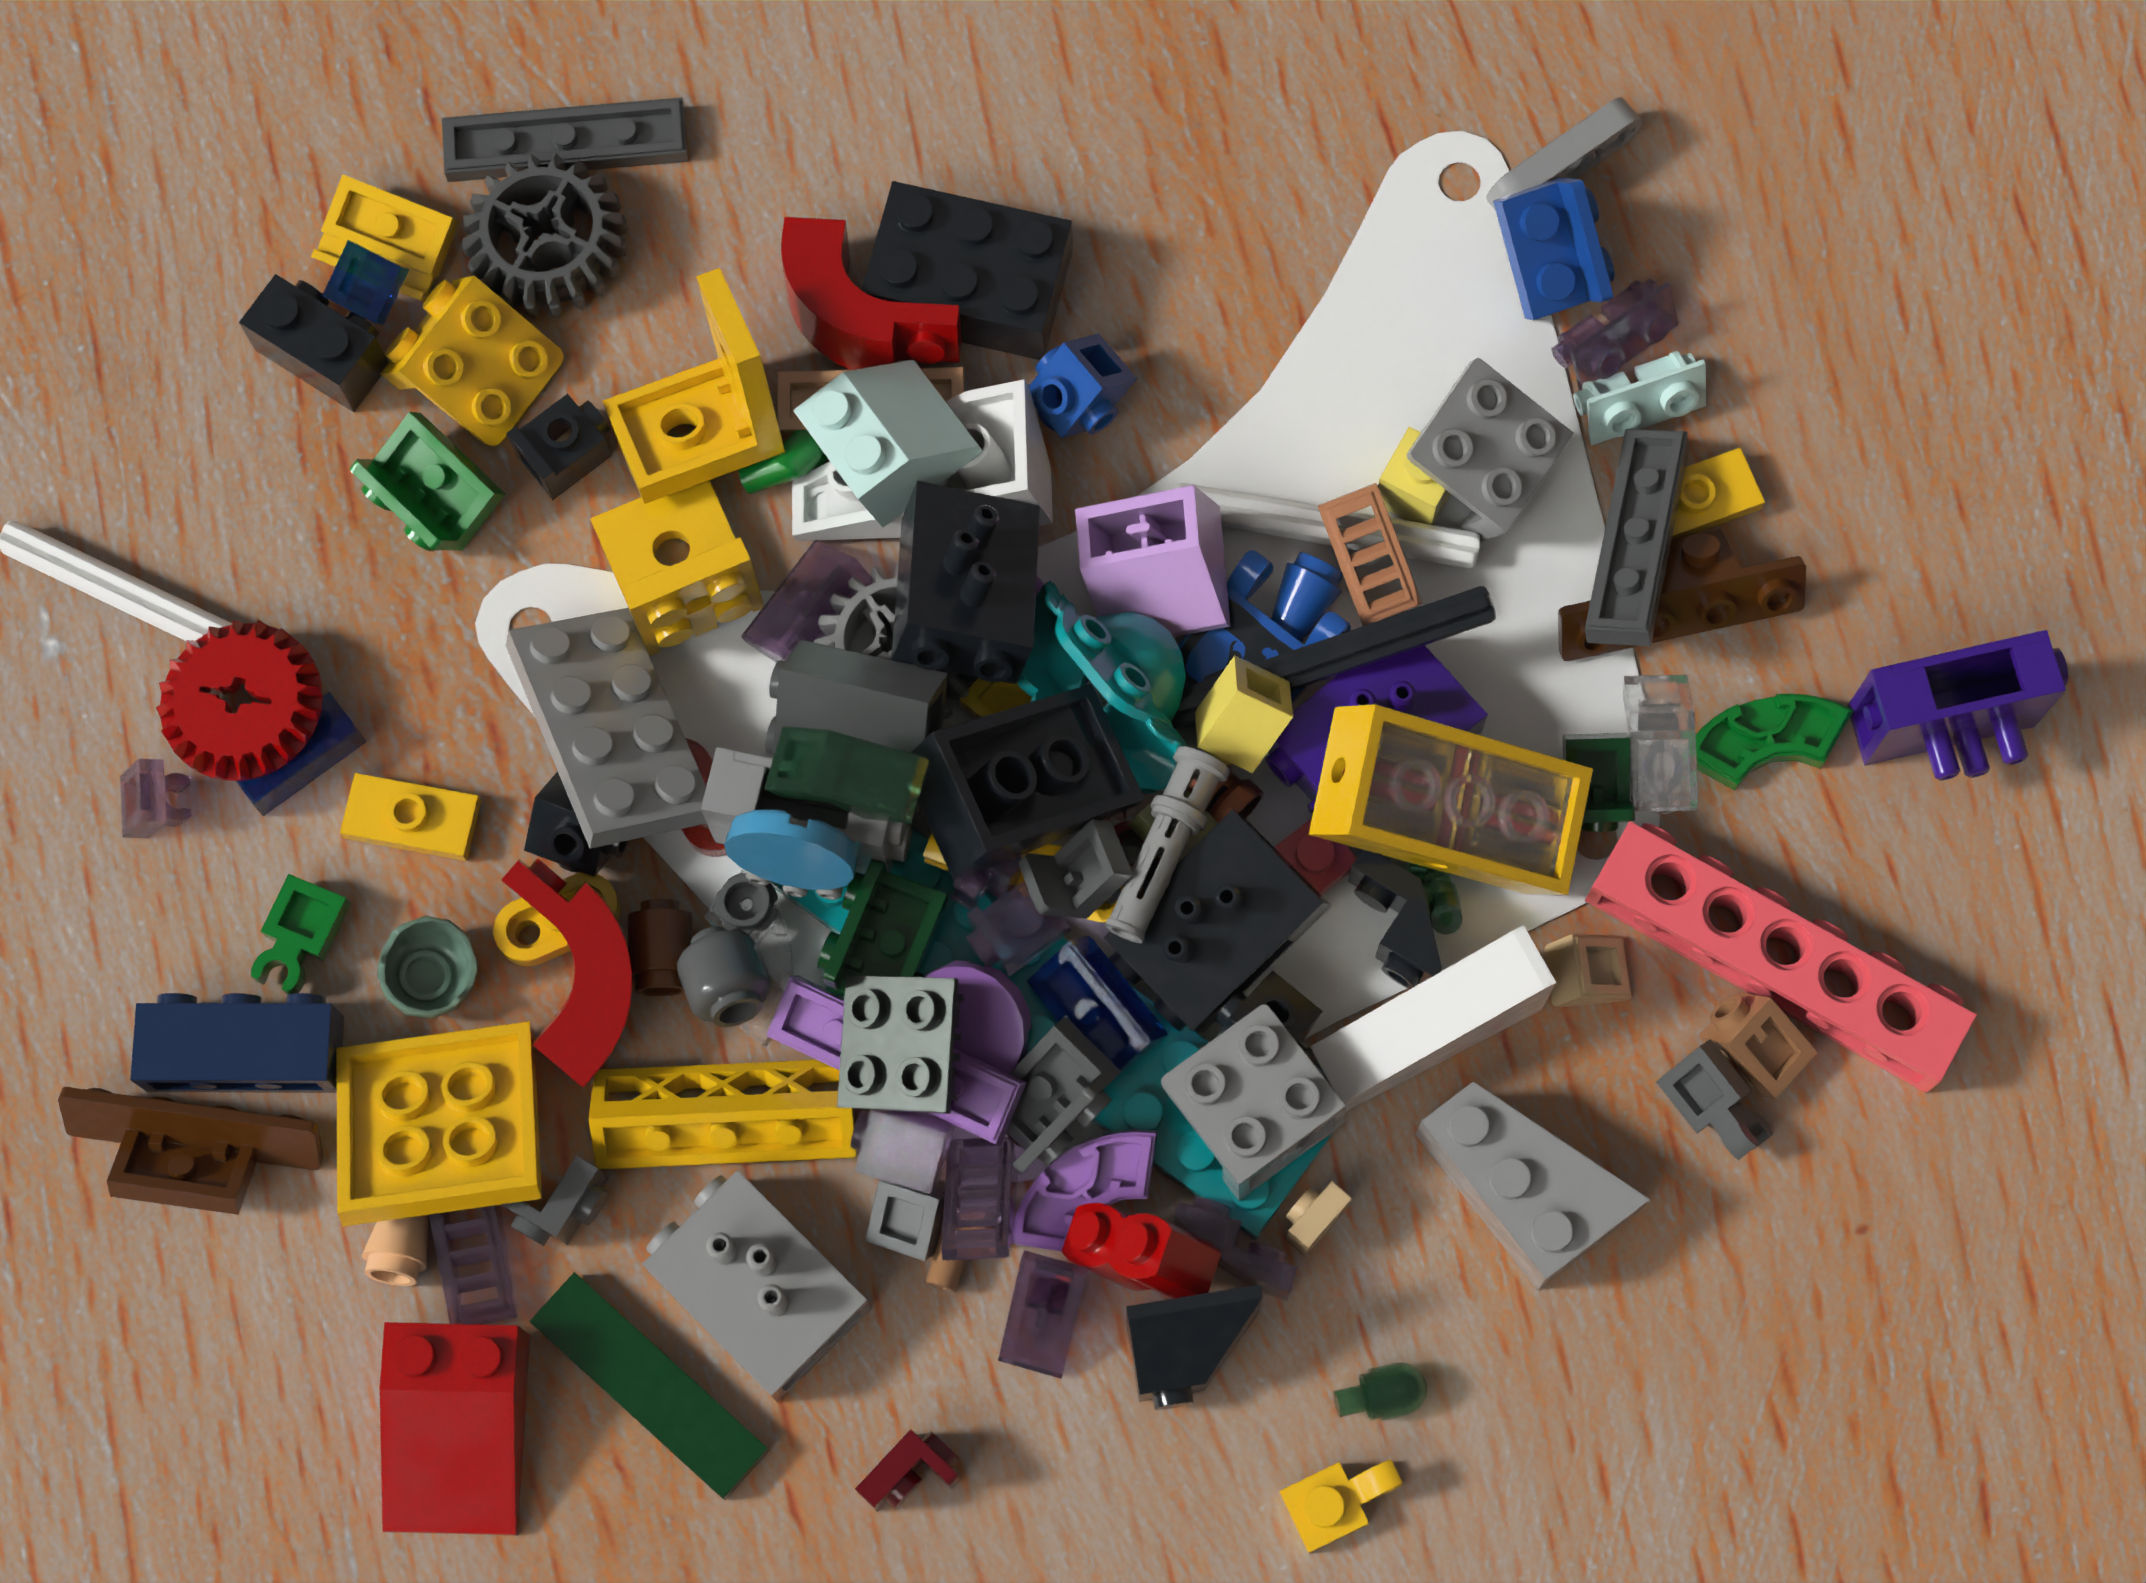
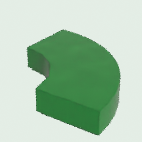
(1768, 732)

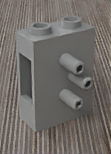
(738, 787)
(755, 1284)

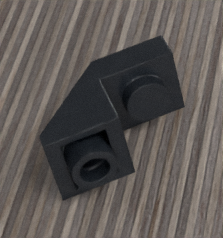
(1409, 943)

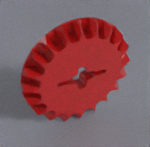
(260, 734)

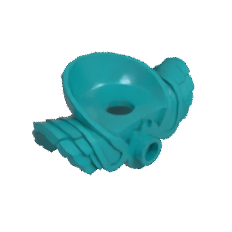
(1128, 662)

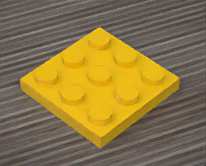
(437, 1124)

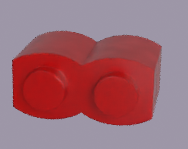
(1140, 1251)

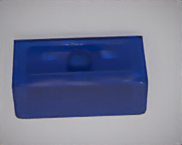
(330, 743)
(1098, 1001)

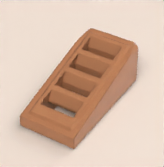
(1387, 605)

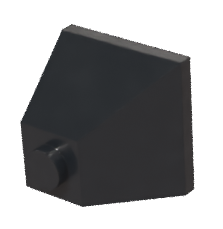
(1186, 1340)

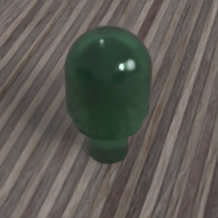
(1384, 1392)

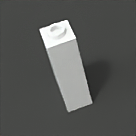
(1436, 1019)

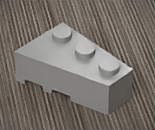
(1525, 1182)

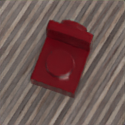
(895, 1474)

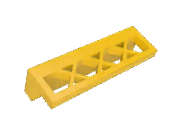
(721, 1122)

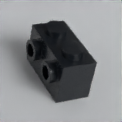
(315, 341)

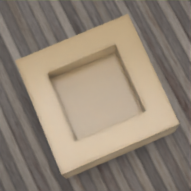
(1315, 1215)

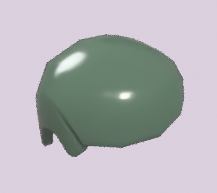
(427, 967)

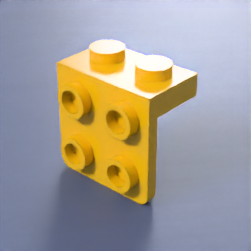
(473, 358)

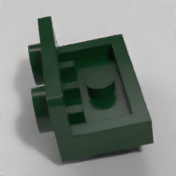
(885, 928)

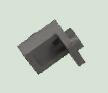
(1079, 874)
(573, 1202)

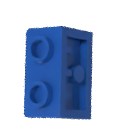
(1555, 247)

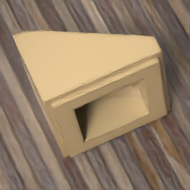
(1588, 970)

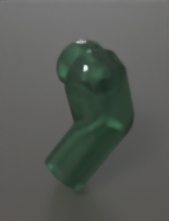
(1442, 898)

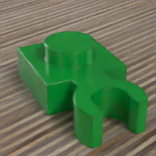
(301, 924)

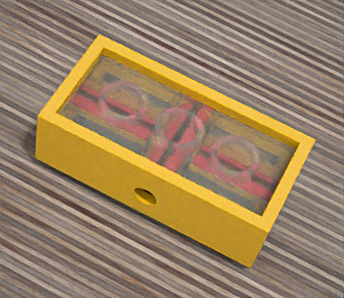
(1450, 800)

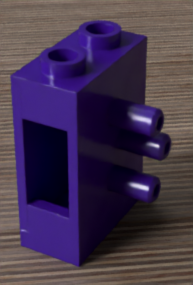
(1405, 682)
(1958, 702)

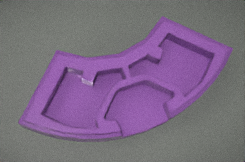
(1093, 1171)

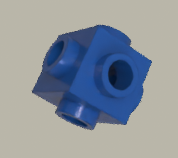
(1080, 386)

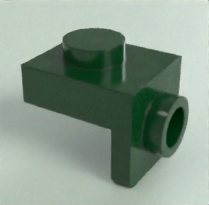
(1610, 781)

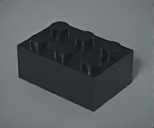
(975, 254)

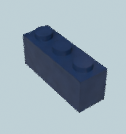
(236, 1044)

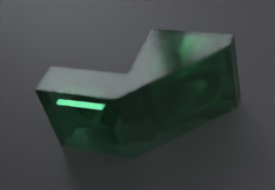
(848, 773)

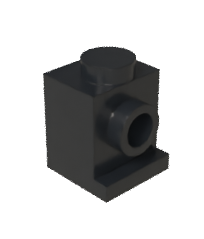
(566, 462)

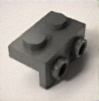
(1063, 1085)

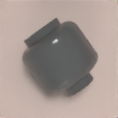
(723, 976)

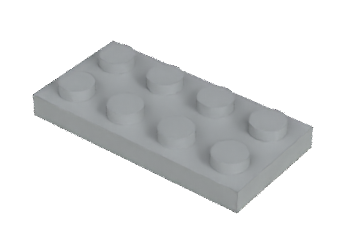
(608, 726)

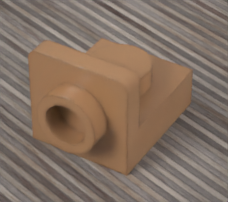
(1759, 1041)

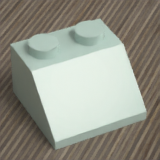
(886, 433)

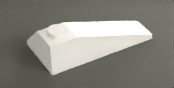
(1010, 468)

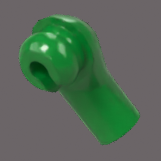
(799, 459)

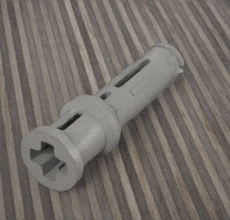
(1172, 811)

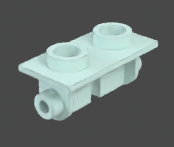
(1664, 391)

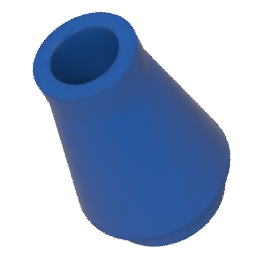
(1305, 594)

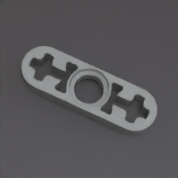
(1573, 151)

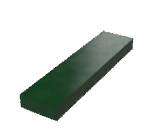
(649, 1386)

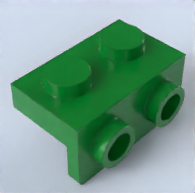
(428, 485)

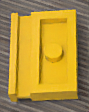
(390, 227)

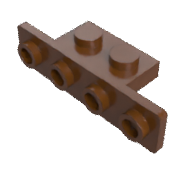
(1700, 594)
(187, 1150)

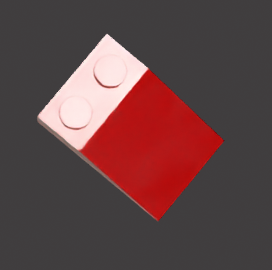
(452, 1427)

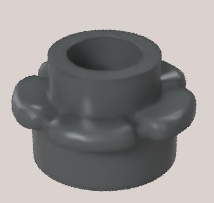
(729, 902)

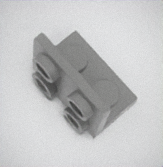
(1489, 447)
(1254, 1100)

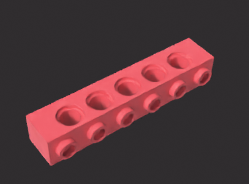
(1799, 989)

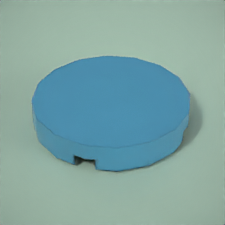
(789, 853)

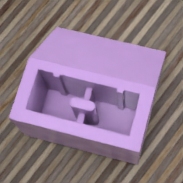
(1157, 559)

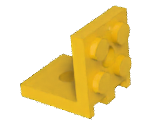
(721, 398)
(688, 596)

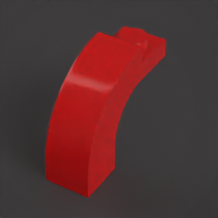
(848, 322)
(600, 997)

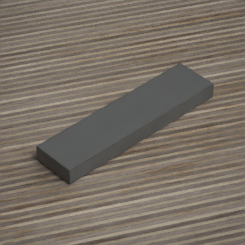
(594, 134)
(1637, 538)

